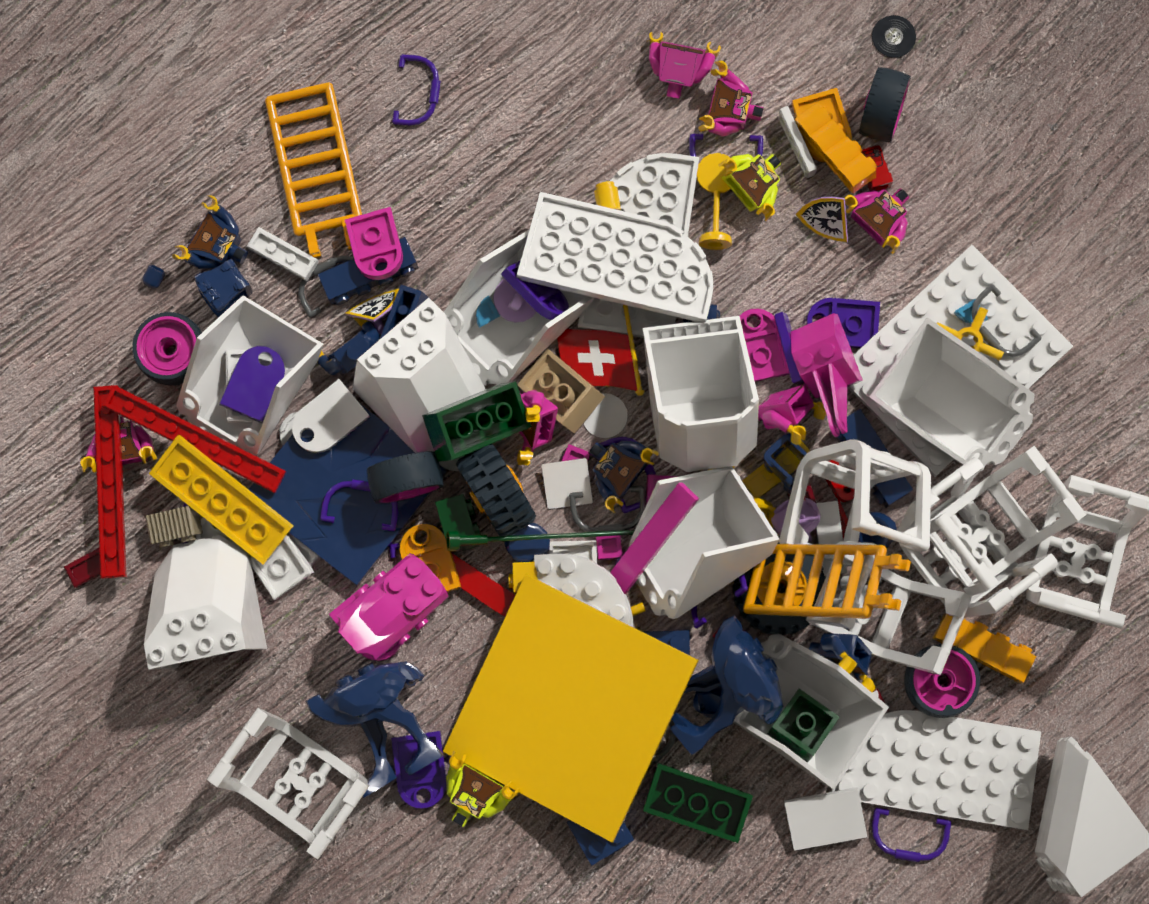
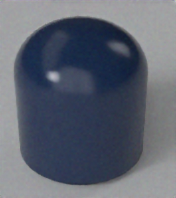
(153, 276)

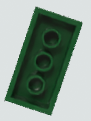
(476, 421)
(698, 803)

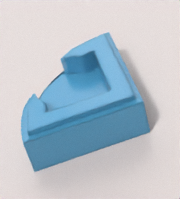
(486, 312)
(964, 312)

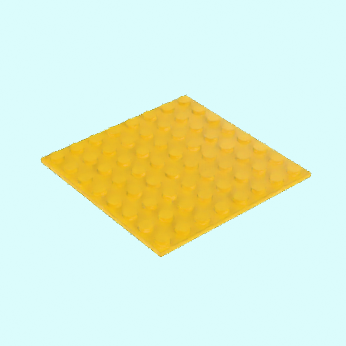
(570, 707)

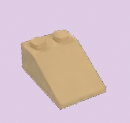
(563, 388)

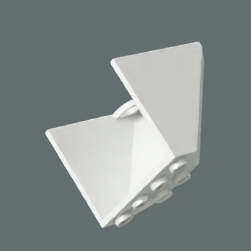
(501, 346)
(415, 372)
(204, 384)
(955, 397)
(710, 547)
(202, 604)
(834, 689)
(1084, 824)

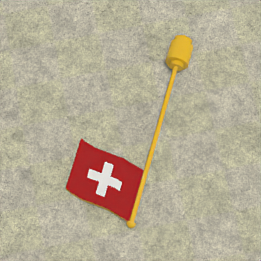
(603, 355)

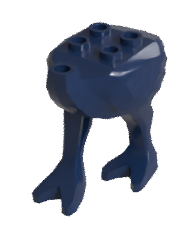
(746, 681)
(368, 702)

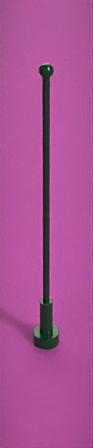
(453, 539)

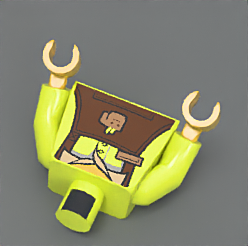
(753, 181)
(474, 792)

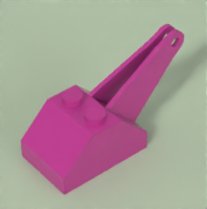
(826, 366)

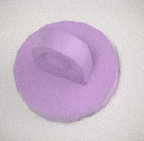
(511, 304)
(808, 518)

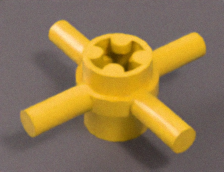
(974, 331)

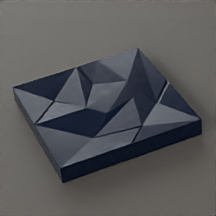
(356, 536)

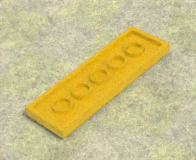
(221, 499)

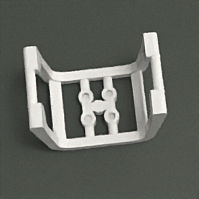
(871, 468)
(968, 543)
(1034, 569)
(1074, 606)
(936, 657)
(348, 796)

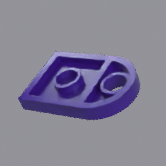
(543, 299)
(857, 317)
(253, 384)
(429, 777)

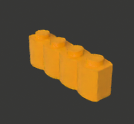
(836, 148)
(990, 649)

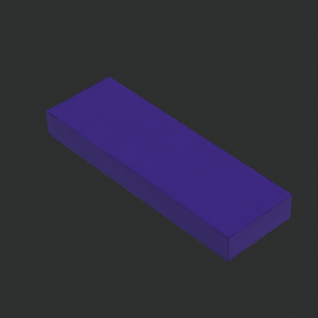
(784, 330)

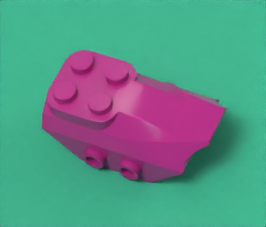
(391, 607)

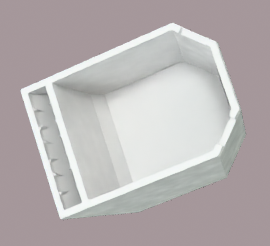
(701, 393)

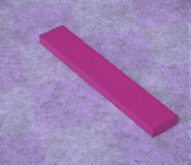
(654, 536)

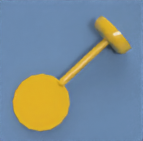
(710, 178)

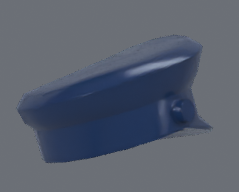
(526, 549)

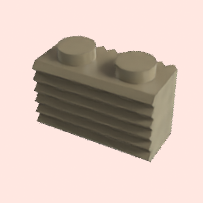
(173, 525)

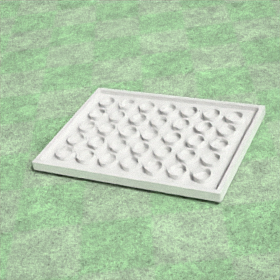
(1008, 321)

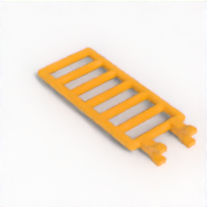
(284, 164)
(871, 600)

